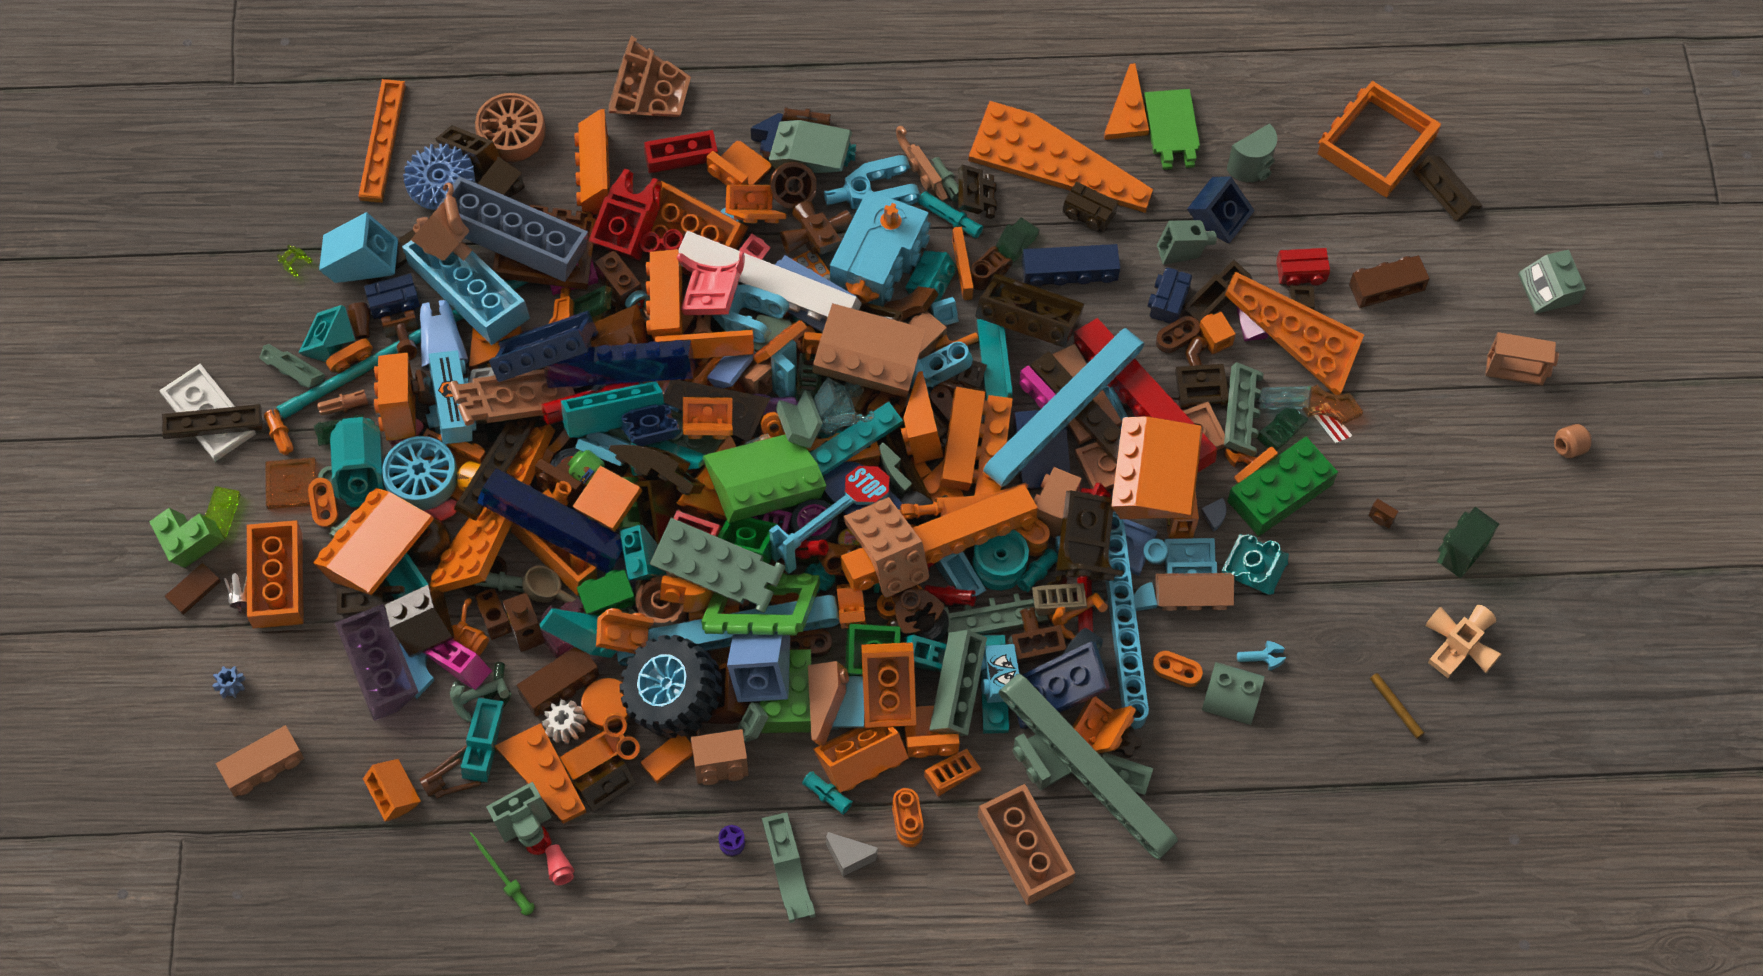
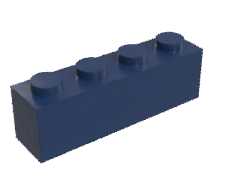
(1071, 265)

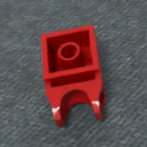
(628, 211)

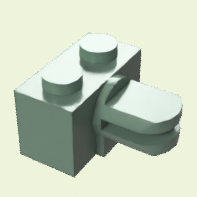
(520, 815)

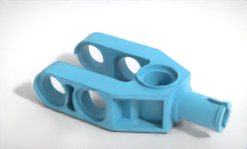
(872, 171)
(745, 298)

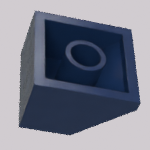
(1221, 208)

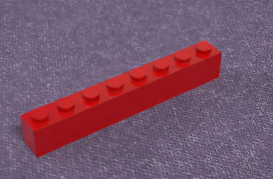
(1138, 388)

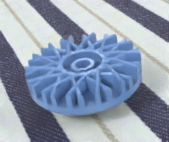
(432, 170)

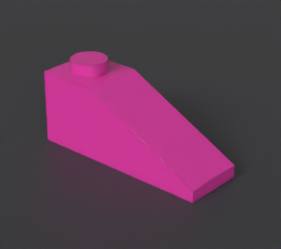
(460, 662)

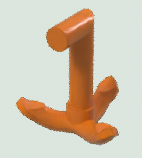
(1061, 617)

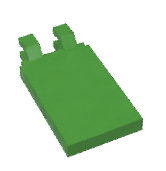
(1172, 125)

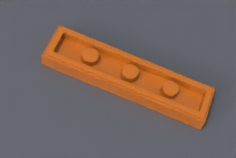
(717, 343)

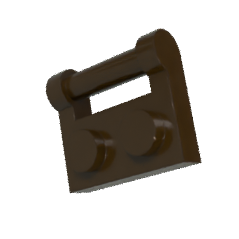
(1201, 379)

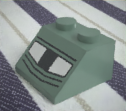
(1552, 282)

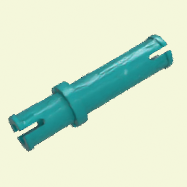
(956, 218)

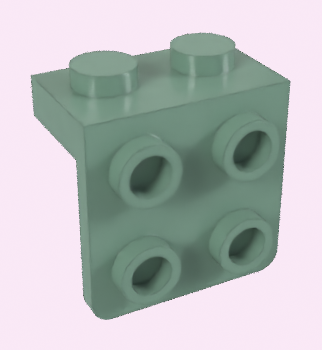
(1041, 763)

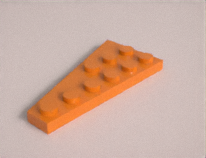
(1310, 337)

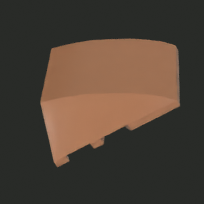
(648, 84)

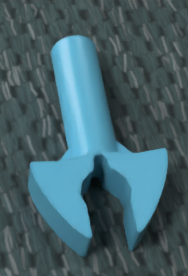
(1265, 655)

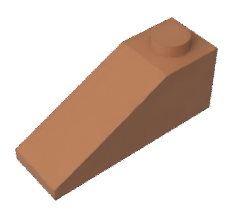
(826, 694)

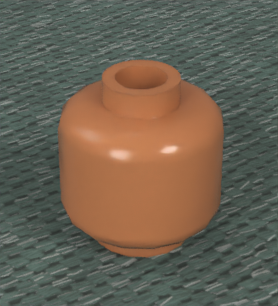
(1572, 441)

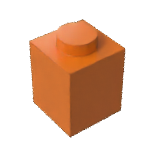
(1216, 332)

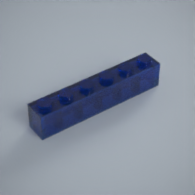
(624, 364)
(551, 520)

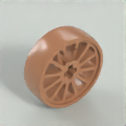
(512, 126)

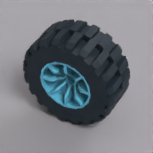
(671, 686)

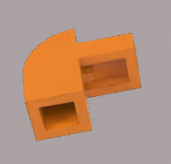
(684, 592)
(850, 606)

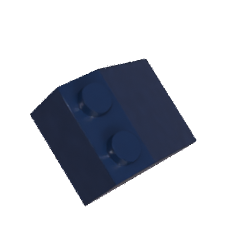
(1052, 455)

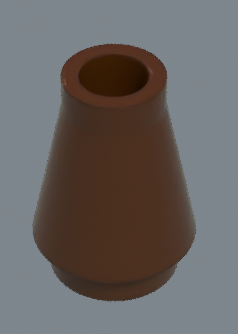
(360, 319)

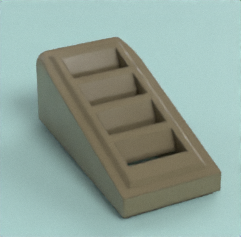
(1051, 590)

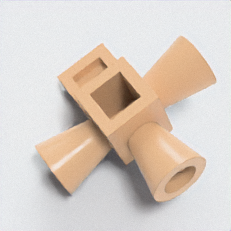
(1462, 640)

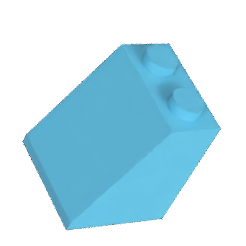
(358, 251)

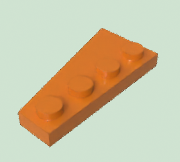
(537, 762)

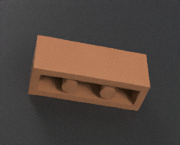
(1194, 590)
(260, 761)

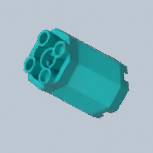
(356, 459)

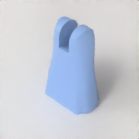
(439, 333)

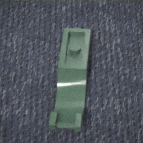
(787, 867)

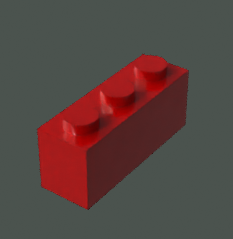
(679, 151)

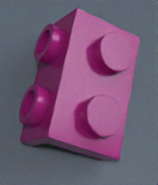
(1035, 387)

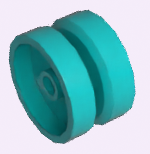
(1001, 561)

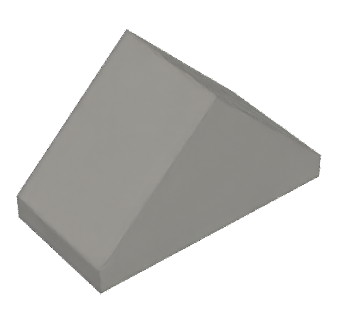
(850, 854)

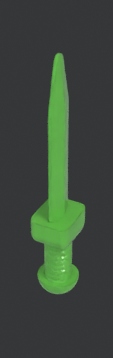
(512, 888)

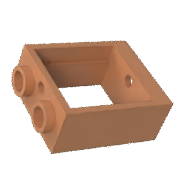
(1521, 359)

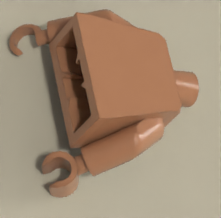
(443, 230)

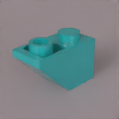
(638, 553)

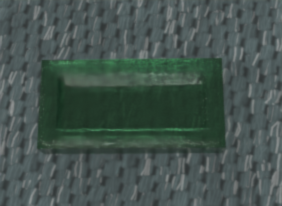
(595, 301)

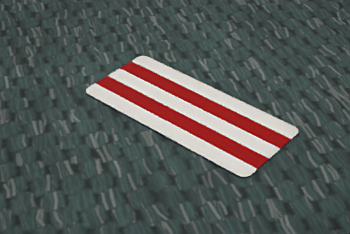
(1333, 428)

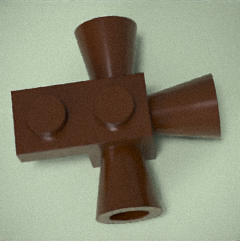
(817, 231)

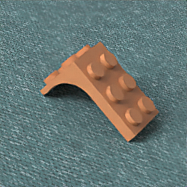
(891, 546)

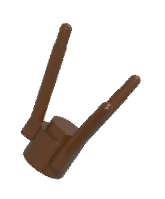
(433, 781)

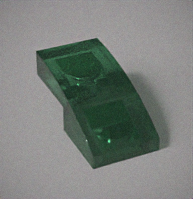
(1282, 428)

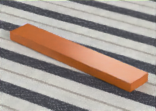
(382, 141)

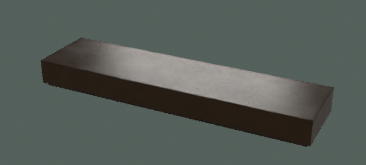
(211, 421)

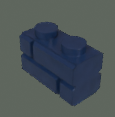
(392, 296)
(1170, 296)

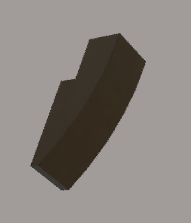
(1212, 294)

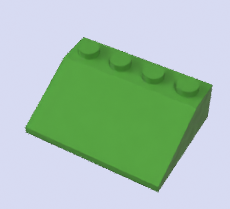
(763, 477)

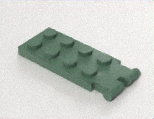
(716, 564)

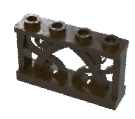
(1029, 310)

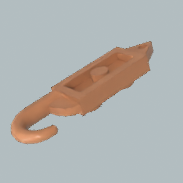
(920, 164)

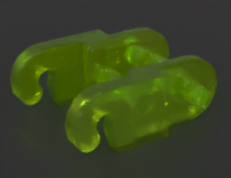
(298, 254)

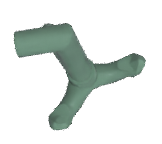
(460, 698)

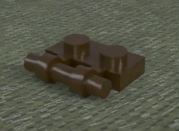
(971, 189)

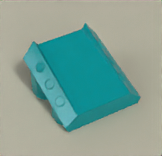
(1256, 563)

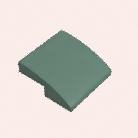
(891, 464)

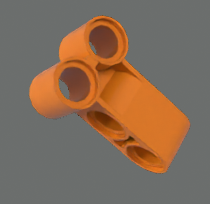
(599, 749)

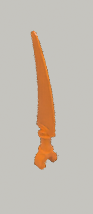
(946, 504)

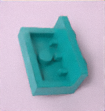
(933, 271)

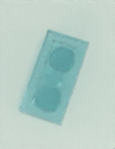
(1285, 397)

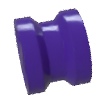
(731, 834)

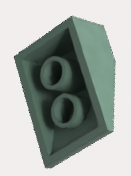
(813, 144)

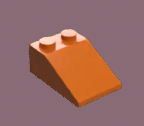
(920, 428)
(889, 684)

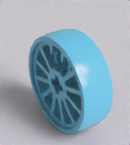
(420, 472)

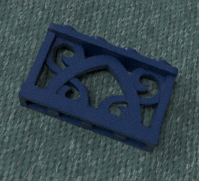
(543, 346)

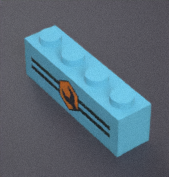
(444, 369)

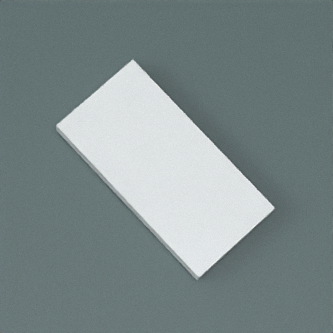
(200, 392)

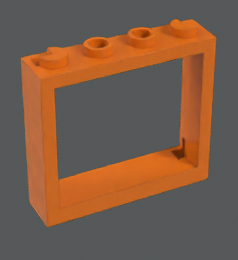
(1398, 108)

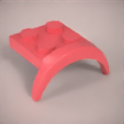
(710, 287)

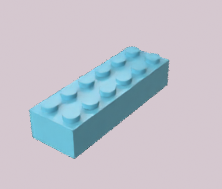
(472, 291)

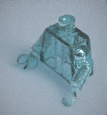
(836, 406)

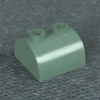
(1253, 155)
(1233, 693)

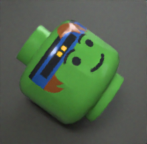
(584, 466)

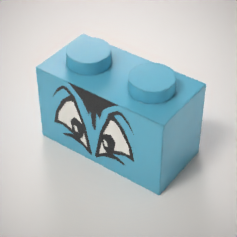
(997, 669)

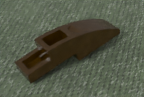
(660, 463)

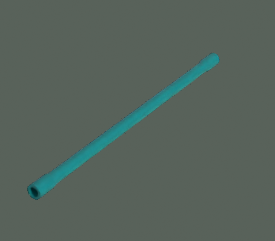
(299, 402)

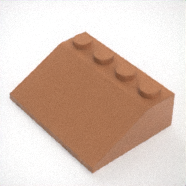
(868, 350)

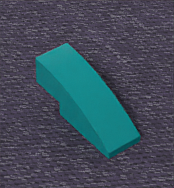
(482, 740)

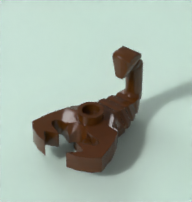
(909, 603)

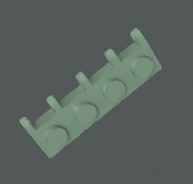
(1241, 409)
(992, 618)

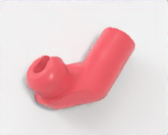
(443, 511)

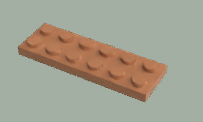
(1102, 469)

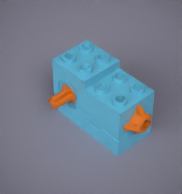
(879, 247)

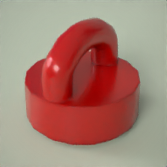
(542, 845)

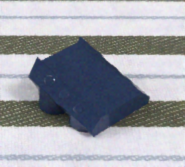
(649, 425)

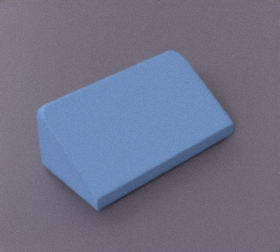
(729, 370)

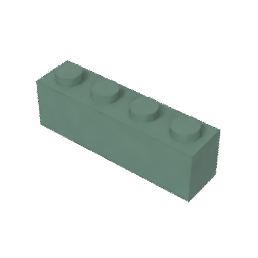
(958, 683)

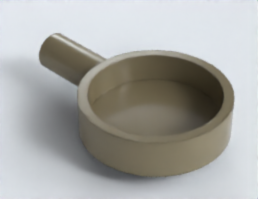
(544, 585)

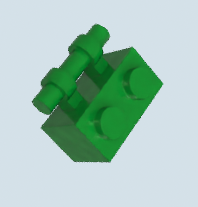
(606, 593)

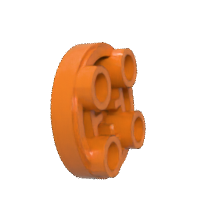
(601, 700)

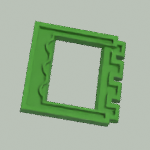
(765, 624)

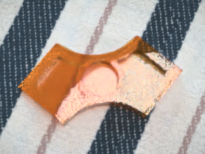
(1340, 407)

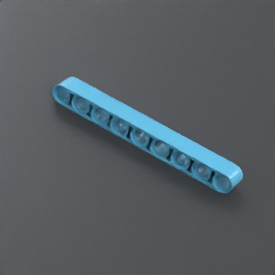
(1063, 407)
(822, 615)
(1127, 630)

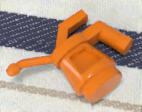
(468, 636)

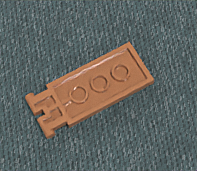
(506, 399)

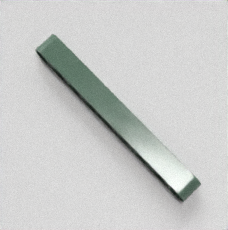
(1088, 766)

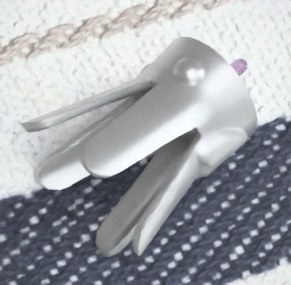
(235, 597)

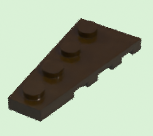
(746, 407)

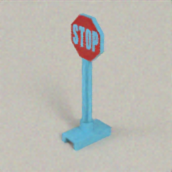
(862, 486)

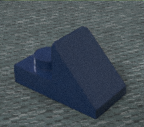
(765, 133)

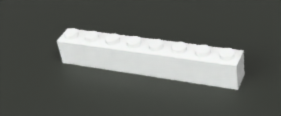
(796, 289)

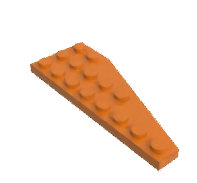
(1039, 151)
(479, 541)

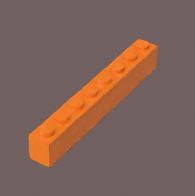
(954, 532)

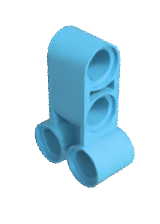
(950, 365)

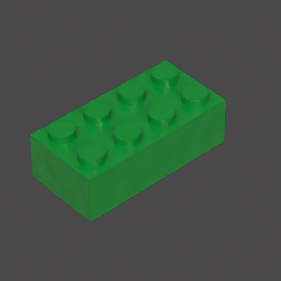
(1282, 486)

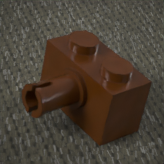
(1036, 642)

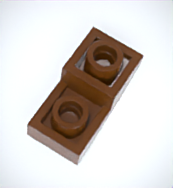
(423, 387)

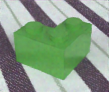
(183, 539)

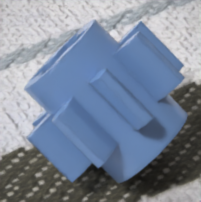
(231, 687)

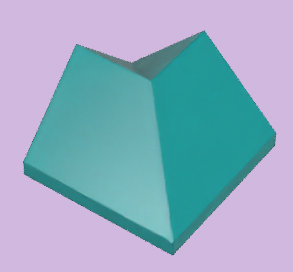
(327, 334)

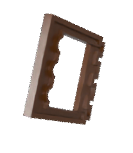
(579, 277)

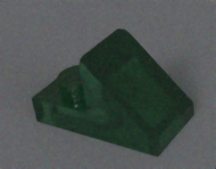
(1016, 238)

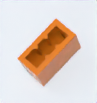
(391, 789)

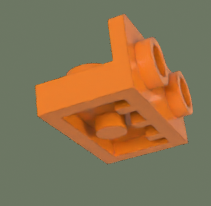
(622, 630)

